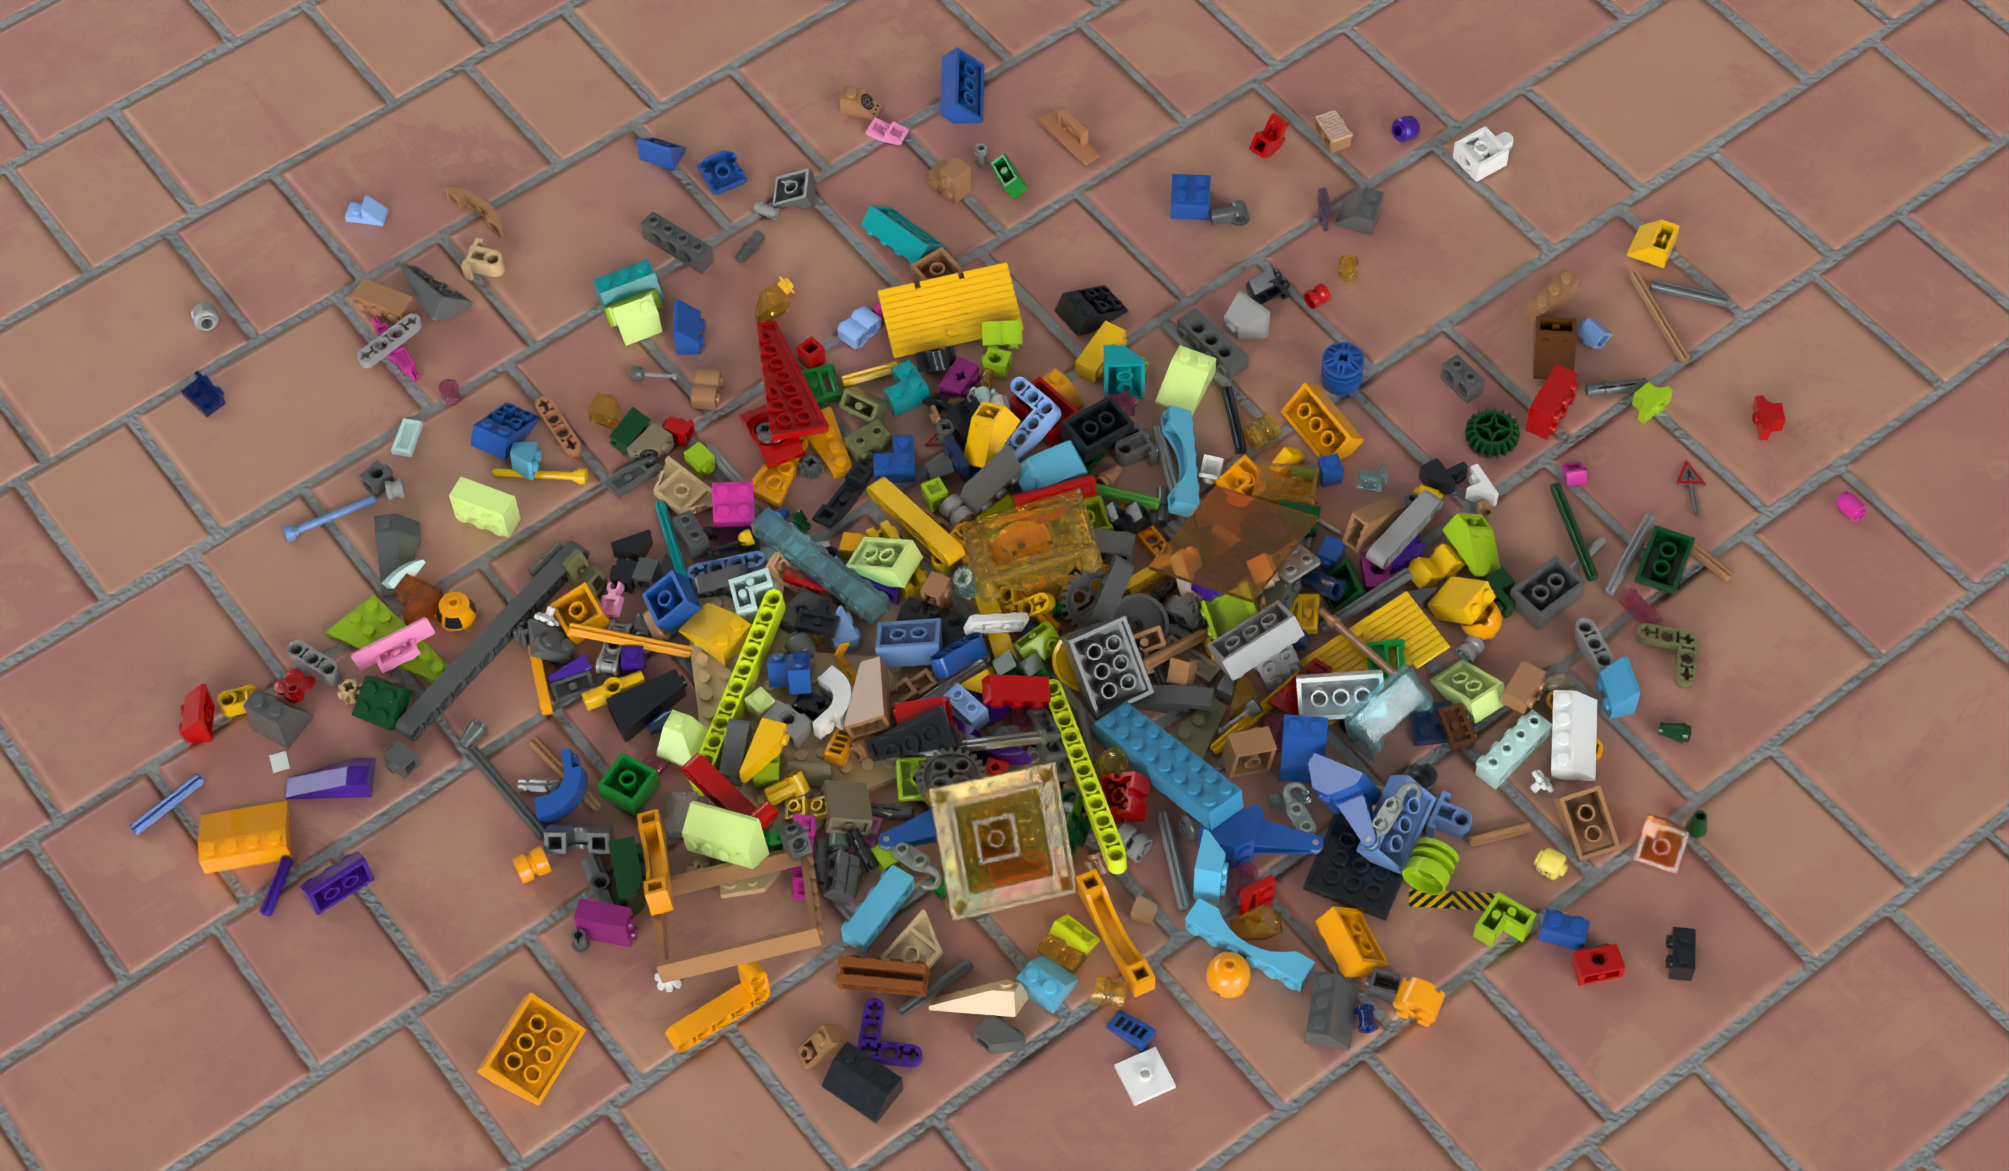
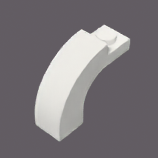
(837, 688)

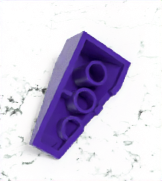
(341, 780)

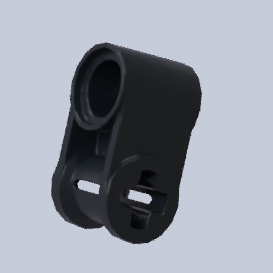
(811, 705)

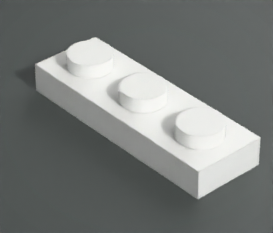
(996, 623)

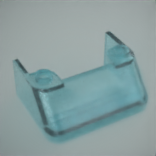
(1384, 710)

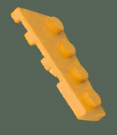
(831, 447)

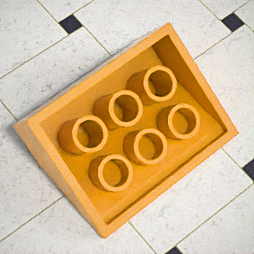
(244, 837)
(531, 1049)

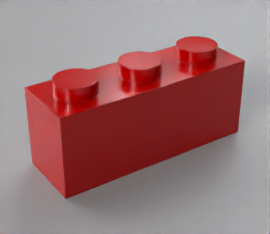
(1015, 691)

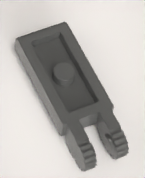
(634, 475)

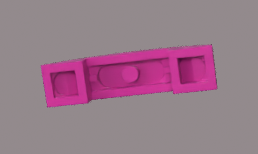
(797, 882)

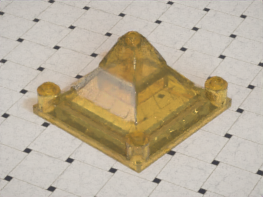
(1031, 546)
(1002, 840)

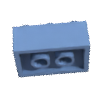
(908, 642)

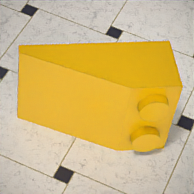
(717, 632)

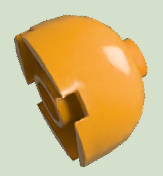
(1486, 625)
(1228, 974)

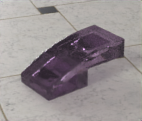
(1323, 211)

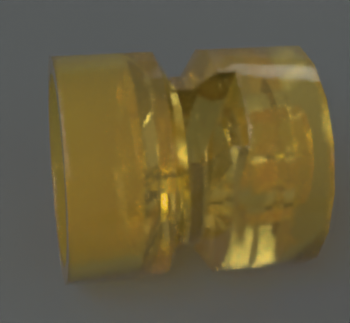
(1261, 431)
(1110, 761)
(1102, 991)

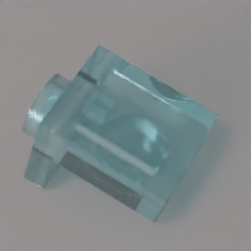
(1372, 481)

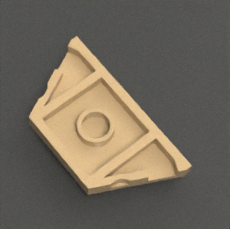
(682, 489)
(916, 943)

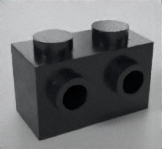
(1681, 953)

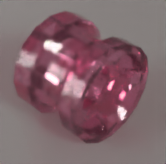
(451, 386)

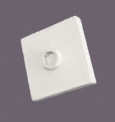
(1144, 1076)

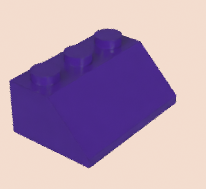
(337, 882)

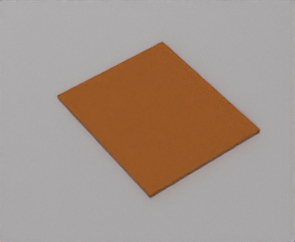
(1233, 543)

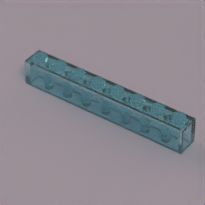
(821, 566)

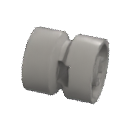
(956, 510)
(1135, 844)

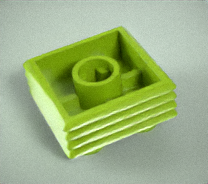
(905, 773)

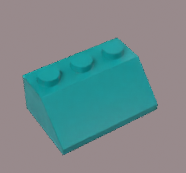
(626, 283)
(1123, 371)

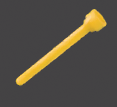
(579, 476)

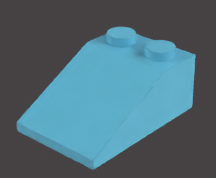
(1051, 467)

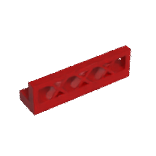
(1086, 484)

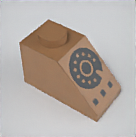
(859, 103)

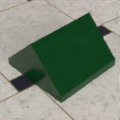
(1353, 587)

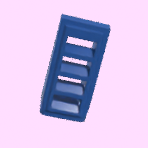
(1140, 1044)

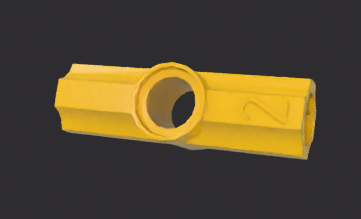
(597, 696)

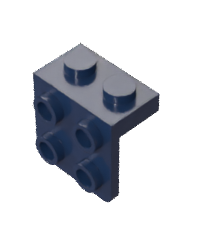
(959, 462)

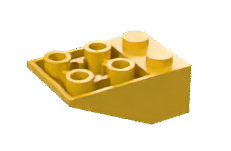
(988, 433)

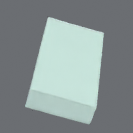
(407, 437)

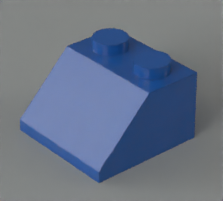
(688, 329)

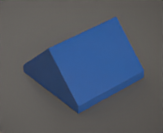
(660, 152)

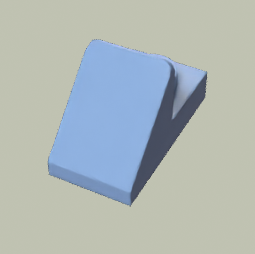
(367, 212)

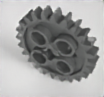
(1083, 584)
(950, 764)

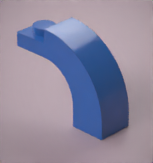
(568, 795)

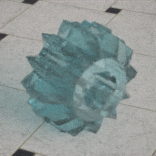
(963, 582)

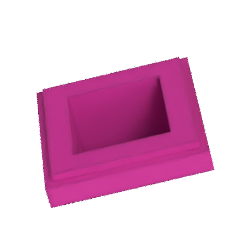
(1574, 474)

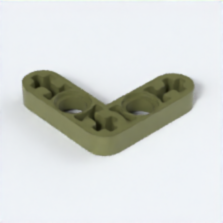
(1681, 648)

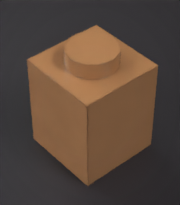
(1182, 670)

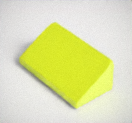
(1074, 934)

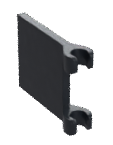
(727, 535)

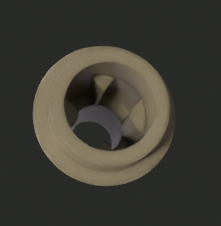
(1559, 681)

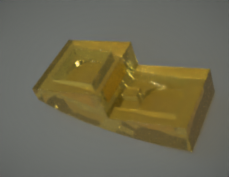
(1060, 953)

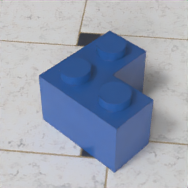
(897, 465)
(791, 671)

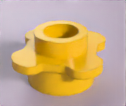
(785, 285)

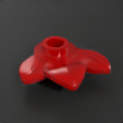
(294, 685)

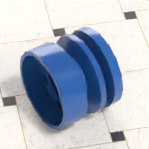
(1342, 368)

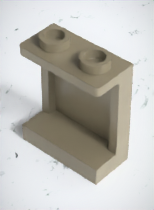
(847, 807)

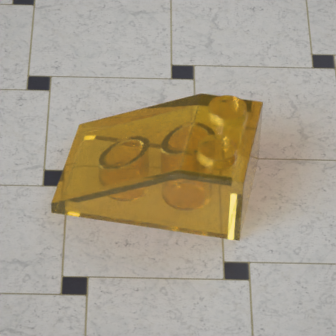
(1286, 483)

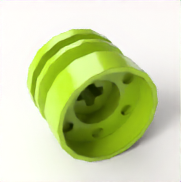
(1430, 866)

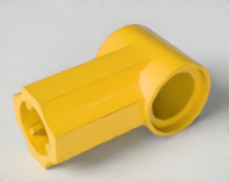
(792, 785)

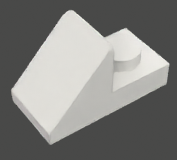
(1480, 487)

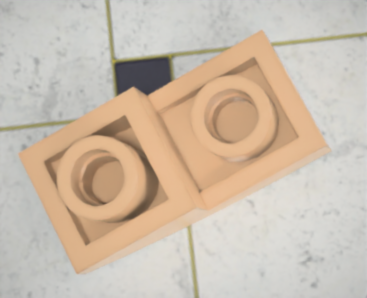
(777, 568)

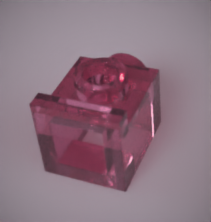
(1126, 402)

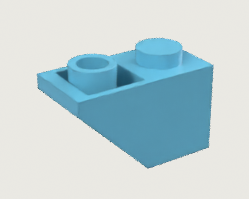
(525, 458)

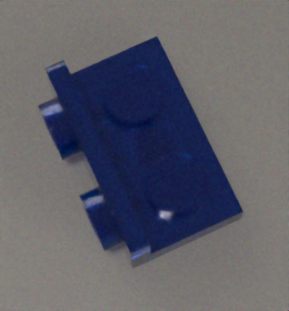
(204, 394)

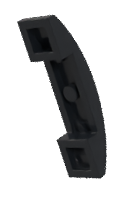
(845, 497)

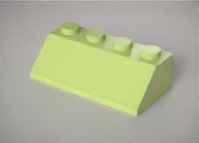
(724, 835)

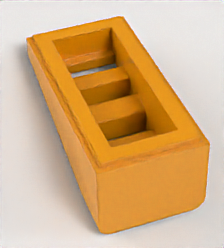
(836, 758)

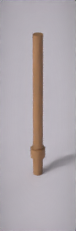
(1336, 623)

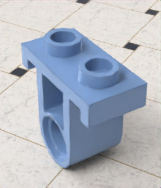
(1446, 817)

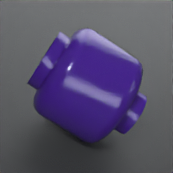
(1405, 128)

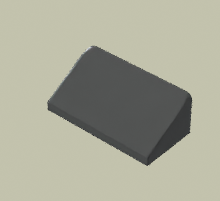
(571, 686)

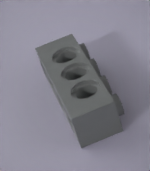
(677, 242)
(1213, 342)

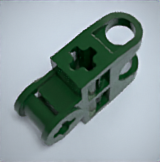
(1077, 825)

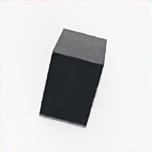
(633, 546)

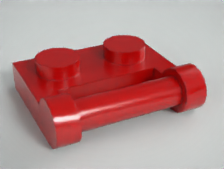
(1257, 894)

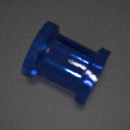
(1366, 1018)

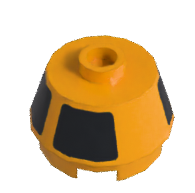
(456, 612)

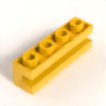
(918, 577)

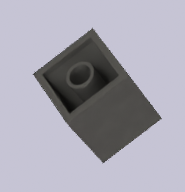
(276, 718)

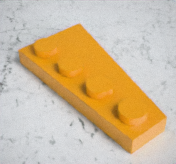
(774, 483)

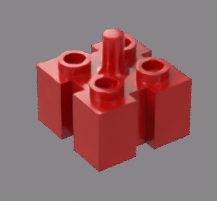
(1126, 795)

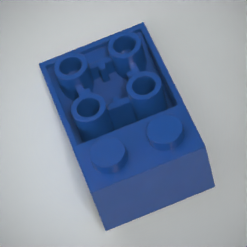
(501, 428)

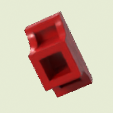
(1767, 417)

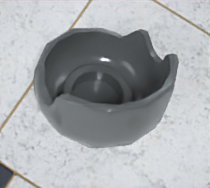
(1424, 775)

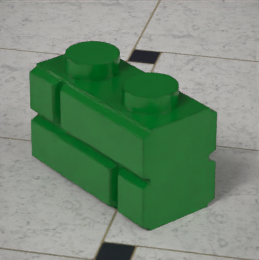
(1008, 176)

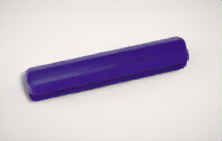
(276, 886)

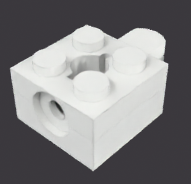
(1472, 149)

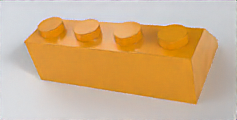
(1321, 423)

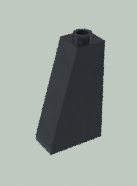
(642, 703)

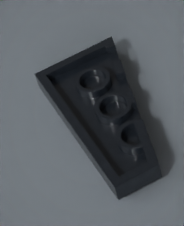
(919, 735)

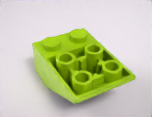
(1474, 542)

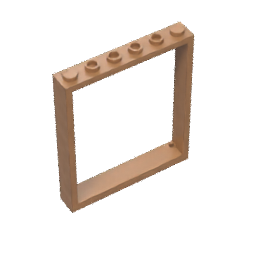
(748, 950)

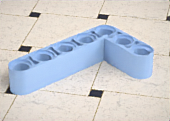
(1037, 416)

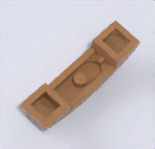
(462, 197)

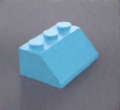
(1210, 870)

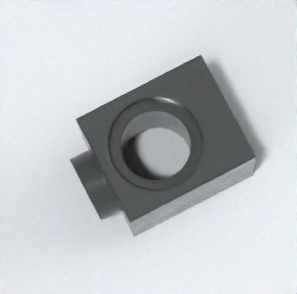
(374, 478)
(795, 840)

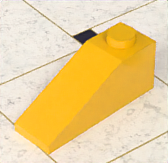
(765, 746)

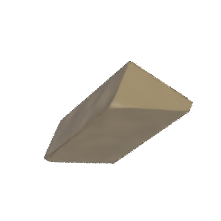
(814, 772)

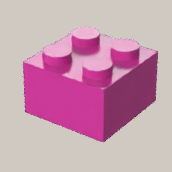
(732, 504)

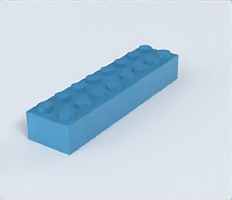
(1170, 766)

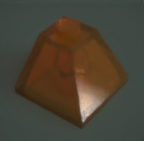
(1661, 843)

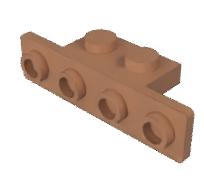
(1070, 134)

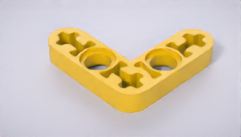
(1014, 604)

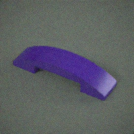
(1013, 755)

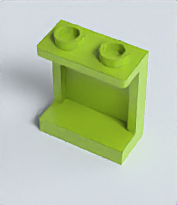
(1226, 613)

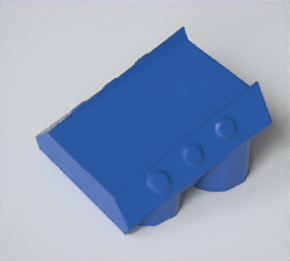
(722, 172)

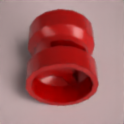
(1318, 295)

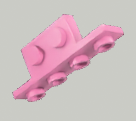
(394, 648)

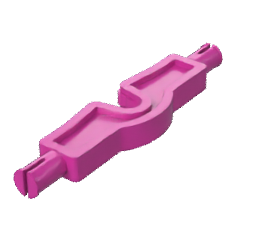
(400, 354)

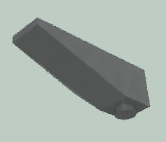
(434, 295)
(396, 545)

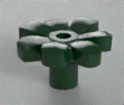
(800, 521)

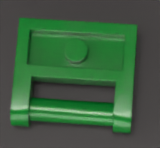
(814, 379)
(1382, 649)

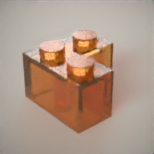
(419, 597)

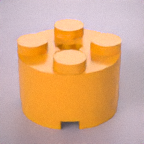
(1418, 1000)

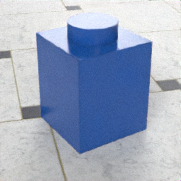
(1330, 470)
(1331, 553)

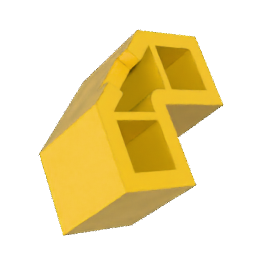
(1440, 565)

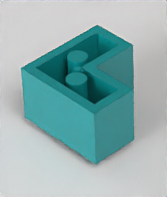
(908, 389)

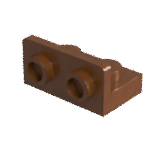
(1456, 726)

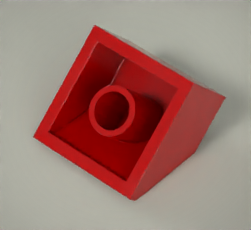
(197, 716)

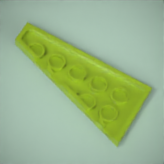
(375, 621)

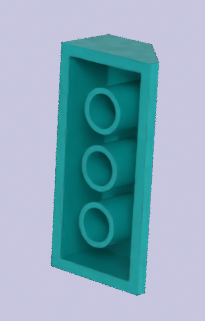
(899, 233)

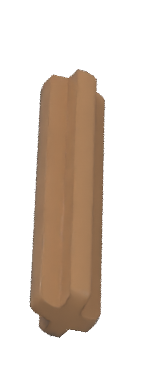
(1711, 562)
(1499, 833)

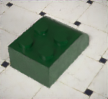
(1665, 560)
(629, 872)

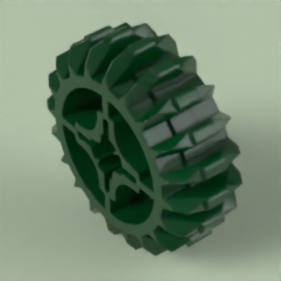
(1480, 437)

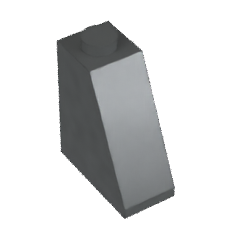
(735, 748)

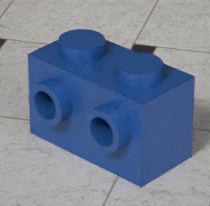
(1564, 929)

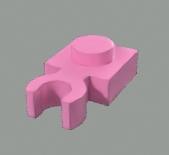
(613, 601)

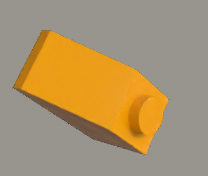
(1064, 387)

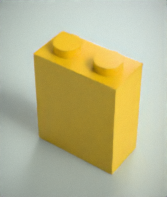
(1461, 600)

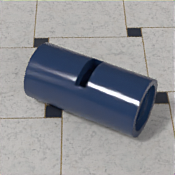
(1323, 584)

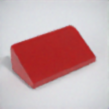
(801, 580)

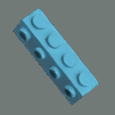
(878, 908)

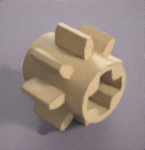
(349, 691)

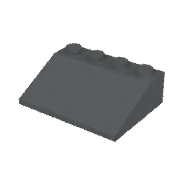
(1107, 665)

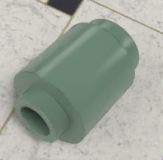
(838, 842)

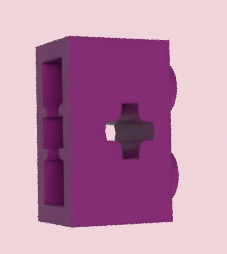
(960, 378)

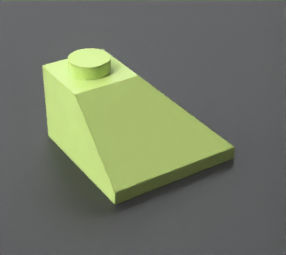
(637, 319)
(680, 738)

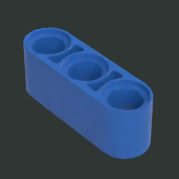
(958, 655)

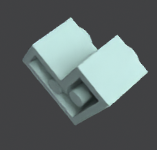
(749, 592)

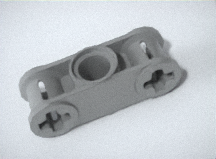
(610, 659)

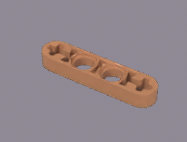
(560, 425)

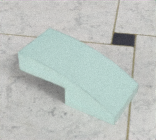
(410, 568)

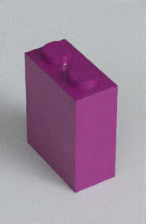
(606, 922)

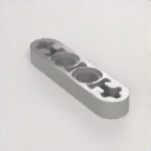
(386, 338)

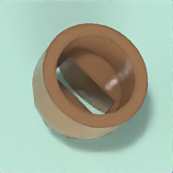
(1484, 507)

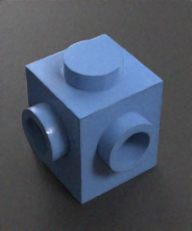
(1593, 333)

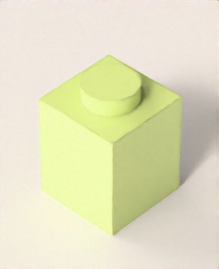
(758, 703)

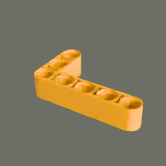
(722, 1010)

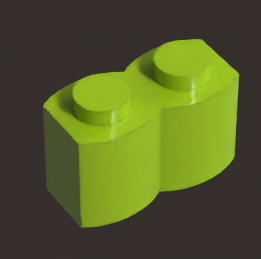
(1002, 334)

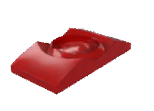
(772, 452)

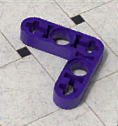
(874, 1040)

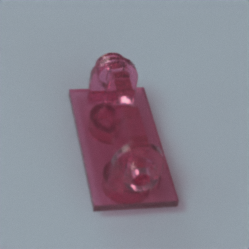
(1639, 608)

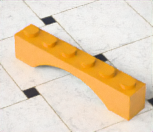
(657, 882)
(1126, 956)

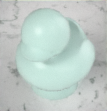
(983, 393)

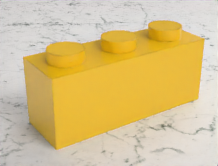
(1090, 362)

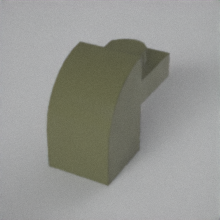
(580, 572)

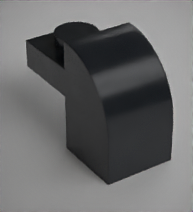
(1438, 477)
(1131, 519)

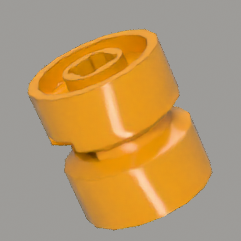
(532, 864)

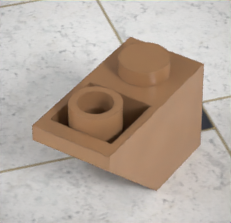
(822, 1045)

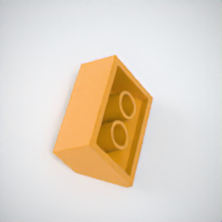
(1351, 942)

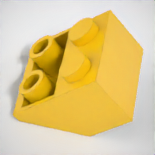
(1654, 242)

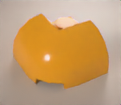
(1239, 477)

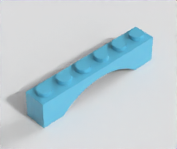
(1178, 429)
(1287, 967)

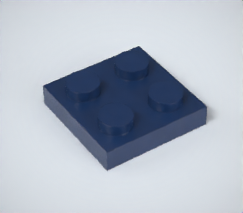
(1427, 727)

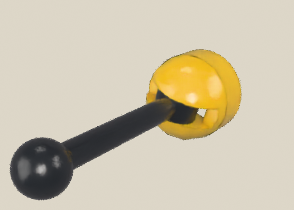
(744, 538)

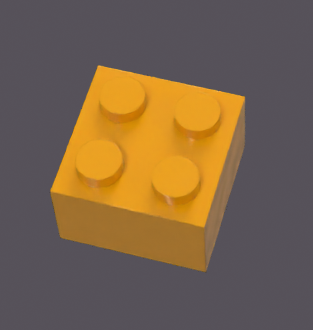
(580, 607)

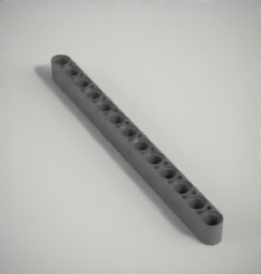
(486, 646)

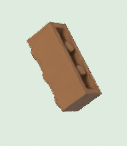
(1553, 296)
(382, 301)

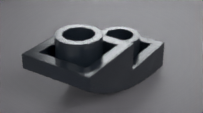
(942, 400)

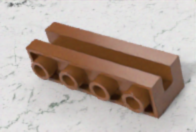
(883, 975)

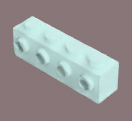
(1513, 749)

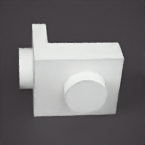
(1210, 469)

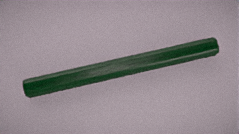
(1574, 532)

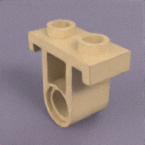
(482, 261)

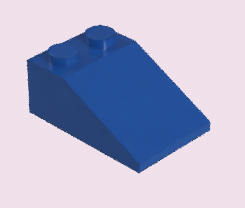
(1300, 740)

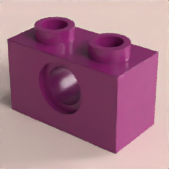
(1368, 569)

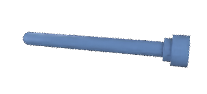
(293, 531)

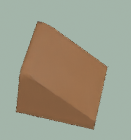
(1143, 910)

